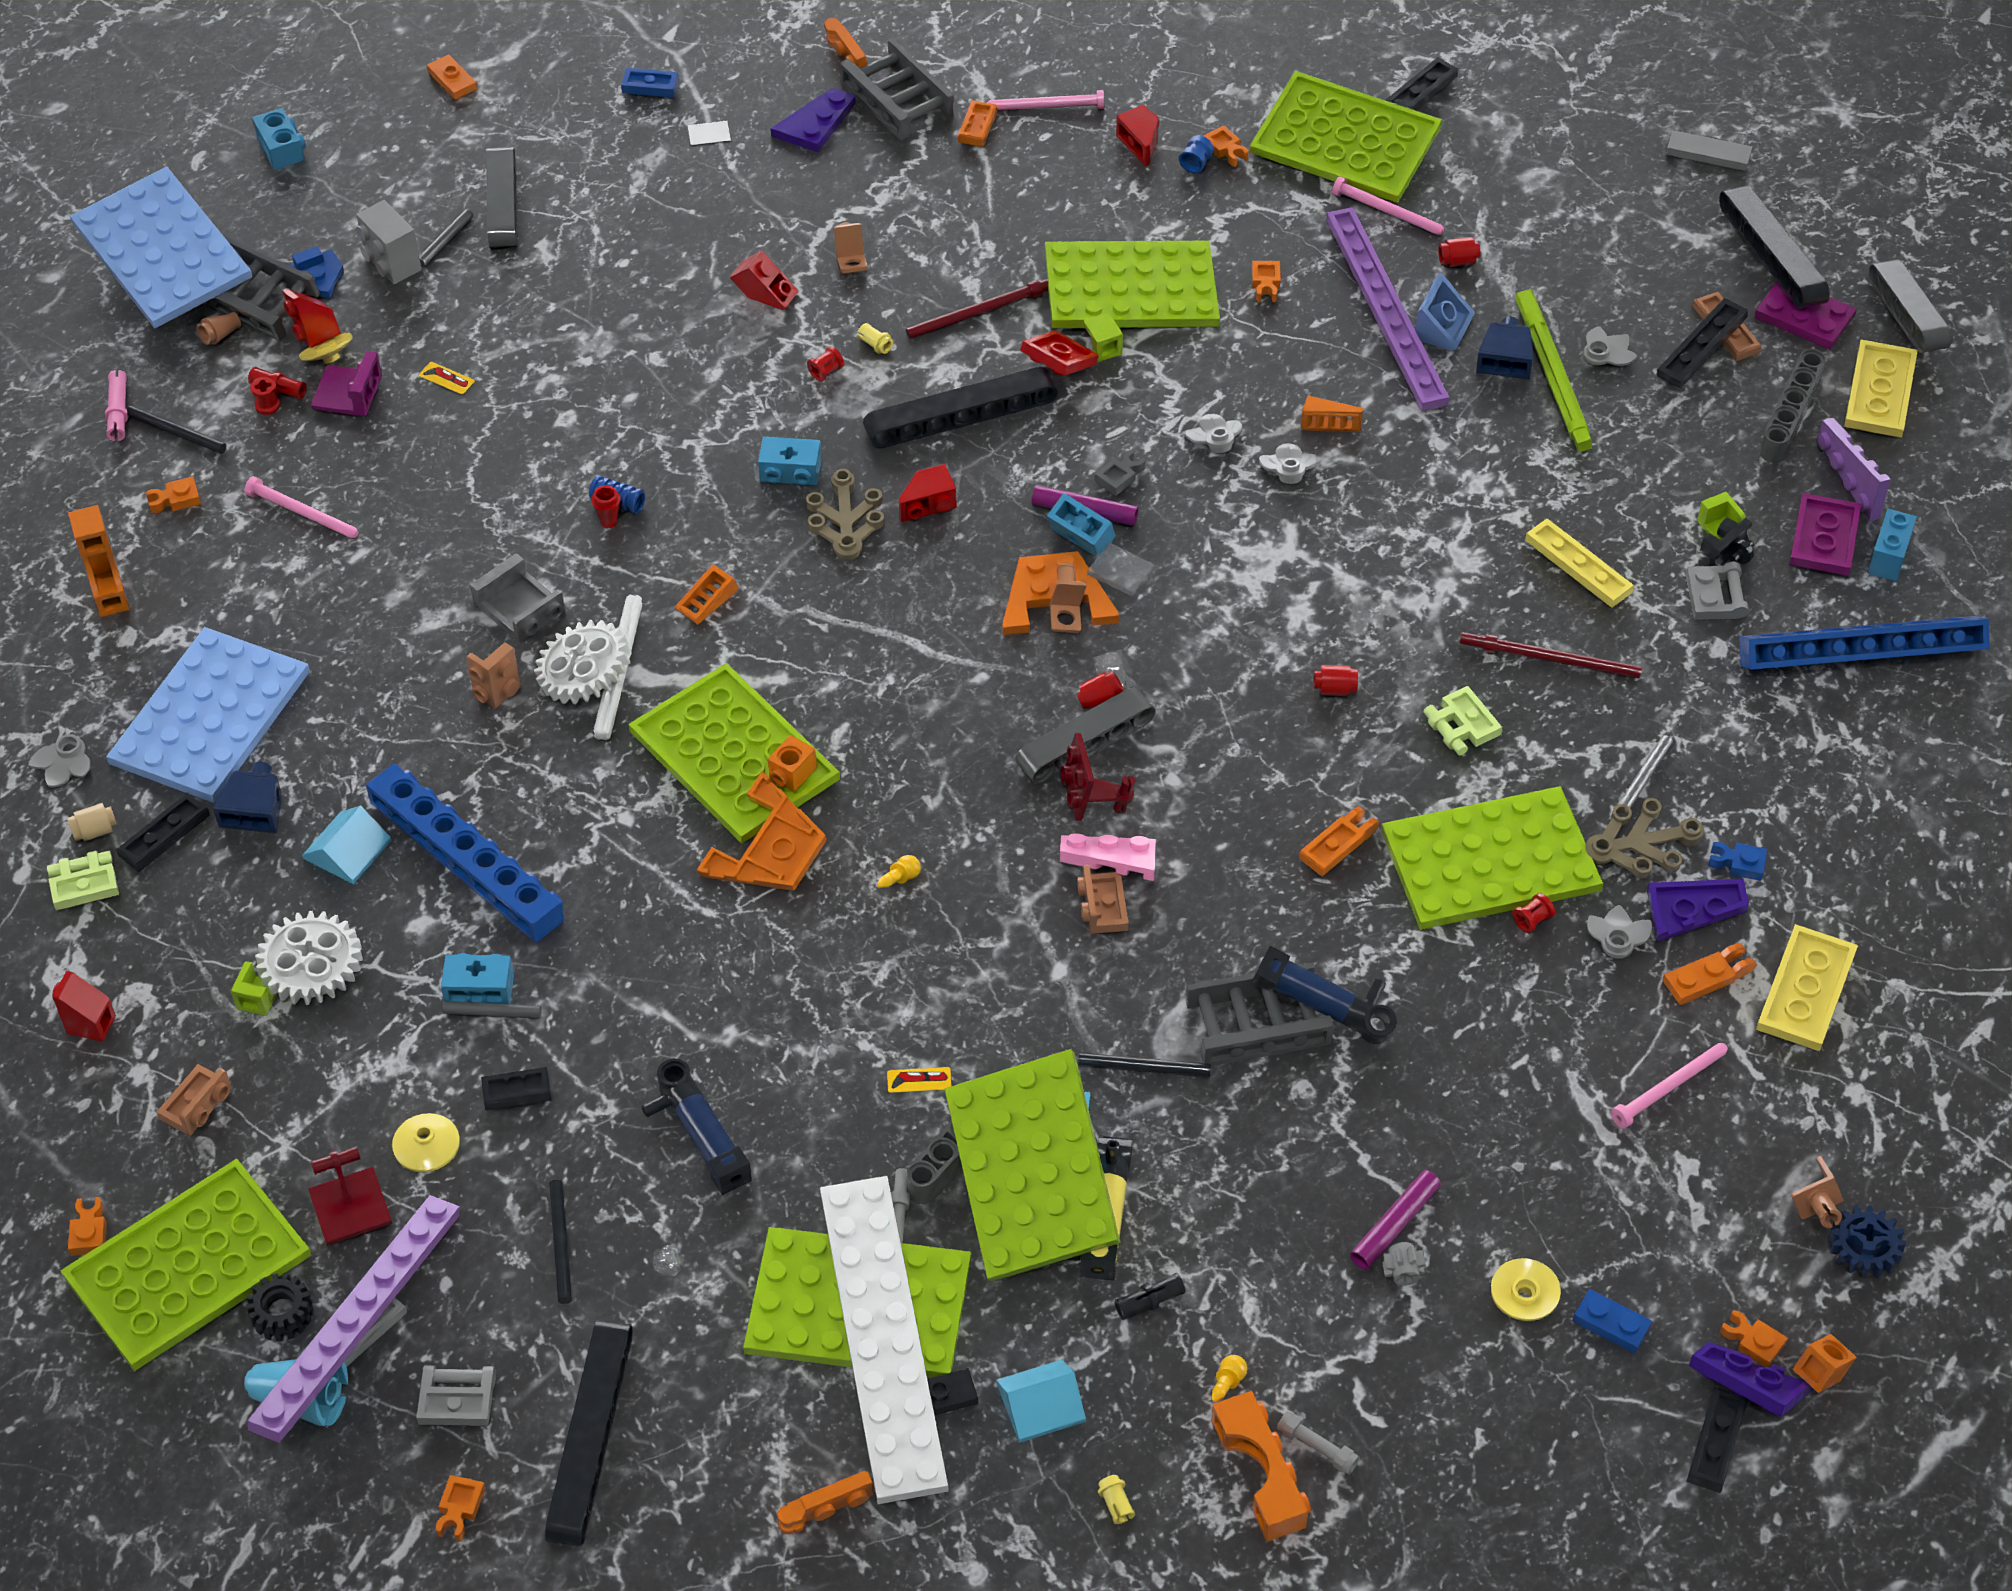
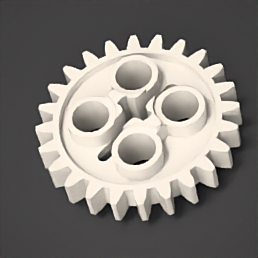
(582, 662)
(309, 957)

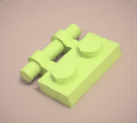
(1469, 714)
(82, 879)

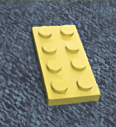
(1881, 388)
(1807, 987)

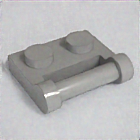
(1707, 593)
(456, 1404)

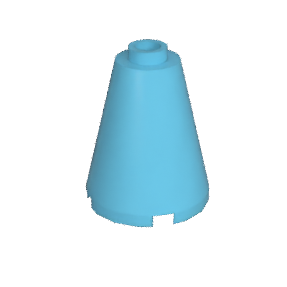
(324, 1408)

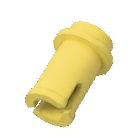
(880, 341)
(1112, 1490)

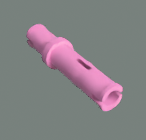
(116, 412)

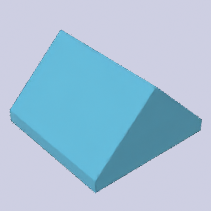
(348, 844)
(1042, 1400)

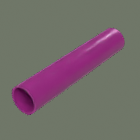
(1110, 510)
(1395, 1219)

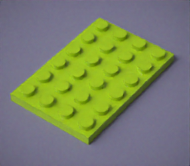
(1346, 136)
(1133, 282)
(719, 742)
(1490, 857)
(1031, 1165)
(185, 1264)
(801, 1313)

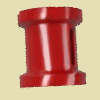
(819, 370)
(264, 391)
(1533, 913)

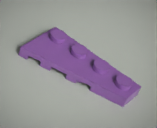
(1857, 473)

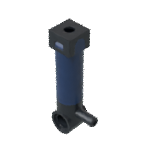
(1326, 997)
(726, 1162)

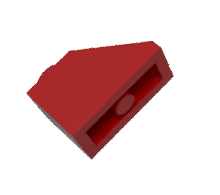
(1138, 132)

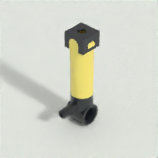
(1115, 1160)

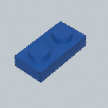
(650, 82)
(1612, 1321)

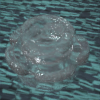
(668, 1261)

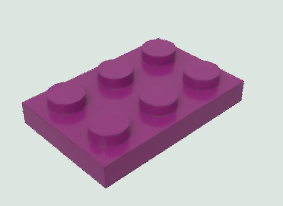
(1817, 324)
(1825, 534)

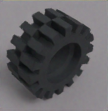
(275, 1290)

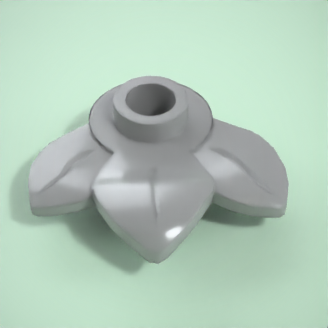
(1607, 349)
(1215, 432)
(1288, 463)
(62, 760)
(1619, 929)

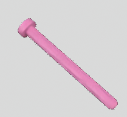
(1050, 102)
(1341, 187)
(255, 487)
(1624, 1115)

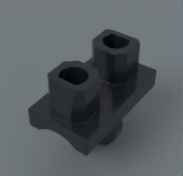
(1732, 546)

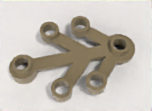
(847, 544)
(1641, 842)

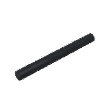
(176, 429)
(1144, 1064)
(560, 1242)

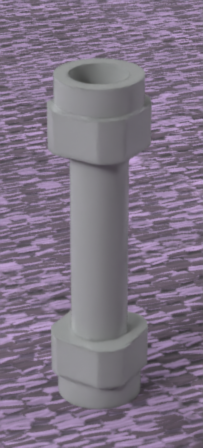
(1292, 1426)

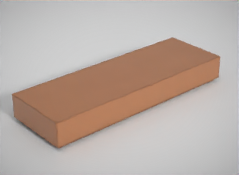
(1741, 342)

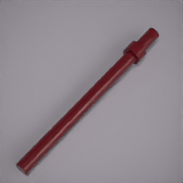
(1032, 289)
(1491, 643)

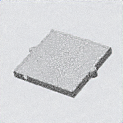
(1120, 569)

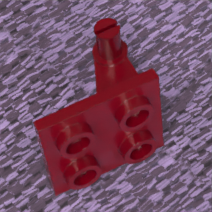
(1083, 786)
(350, 1202)

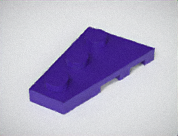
(815, 121)
(1694, 904)
(1762, 1385)

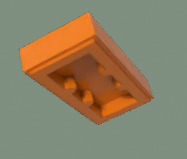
(452, 77)
(977, 123)

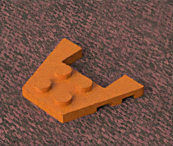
(1035, 584)
(780, 849)

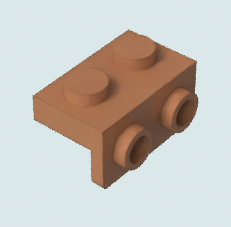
(494, 677)
(1104, 901)
(195, 1099)

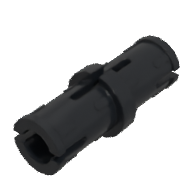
(1149, 1296)

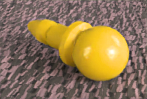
(904, 869)
(1231, 1372)

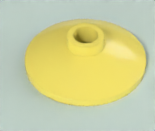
(327, 350)
(426, 1153)
(1526, 1277)

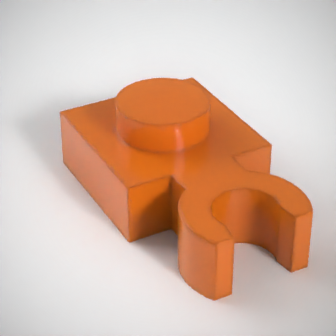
(1227, 145)
(1266, 278)
(178, 495)
(89, 1230)
(1757, 1341)
(459, 1501)

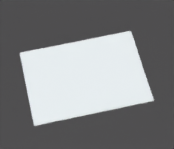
(709, 132)

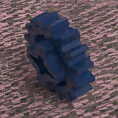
(1867, 1241)

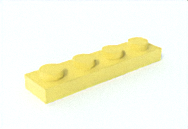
(1579, 563)

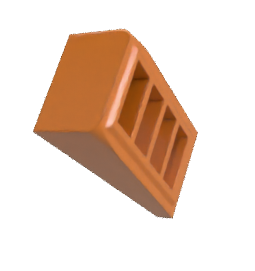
(1321, 416)
(706, 582)

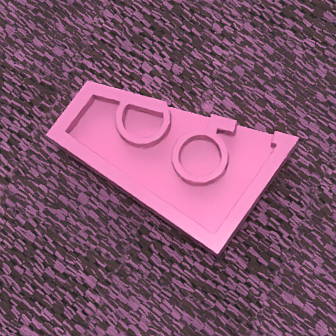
(1122, 854)

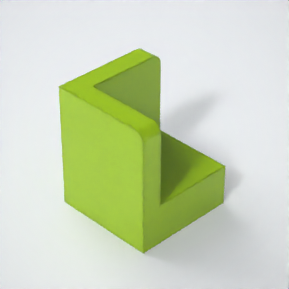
(1105, 335)
(1717, 509)
(250, 993)

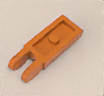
(844, 42)
(1337, 841)
(1708, 974)
(824, 1501)

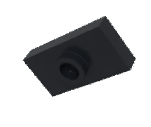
(516, 1088)
(952, 1391)

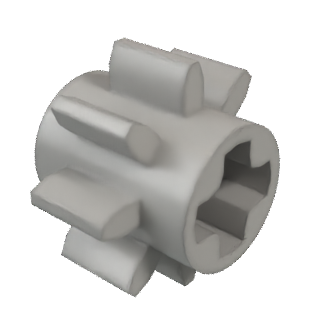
(1404, 1263)

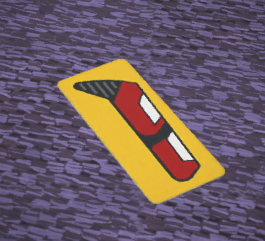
(446, 378)
(919, 1079)

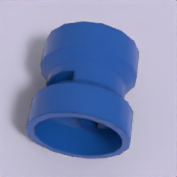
(1196, 154)

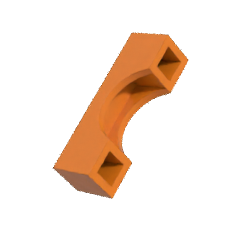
(98, 560)
(1244, 1428)

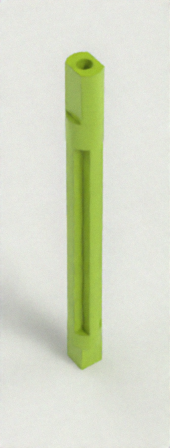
(1554, 370)

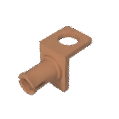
(849, 247)
(1066, 599)
(1820, 1198)

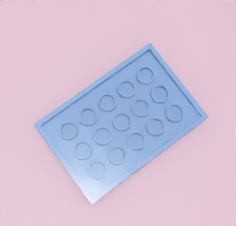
(161, 247)
(208, 714)

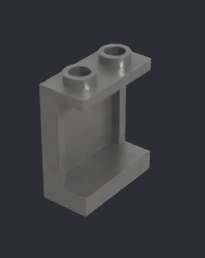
(516, 599)

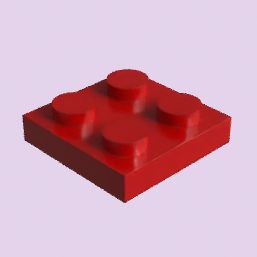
(1059, 353)

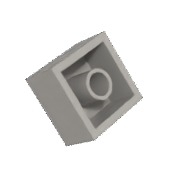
(388, 242)

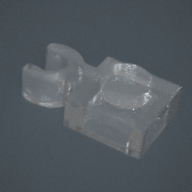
(1118, 663)

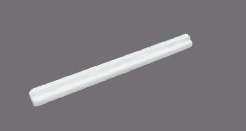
(611, 698)

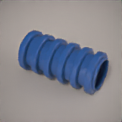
(630, 497)

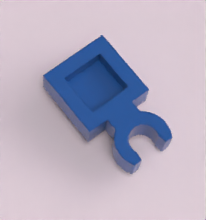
(1744, 860)

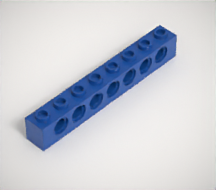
(1864, 642)
(466, 852)

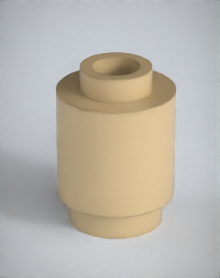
(92, 822)

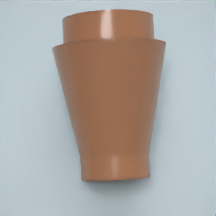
(218, 327)

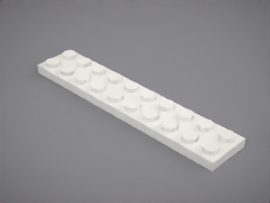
(883, 1341)

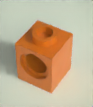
(792, 763)
(1824, 1363)

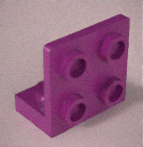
(347, 388)

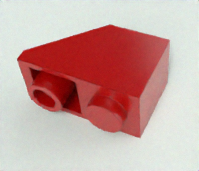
(764, 281)
(312, 318)
(928, 494)
(83, 1008)

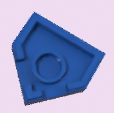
(322, 265)

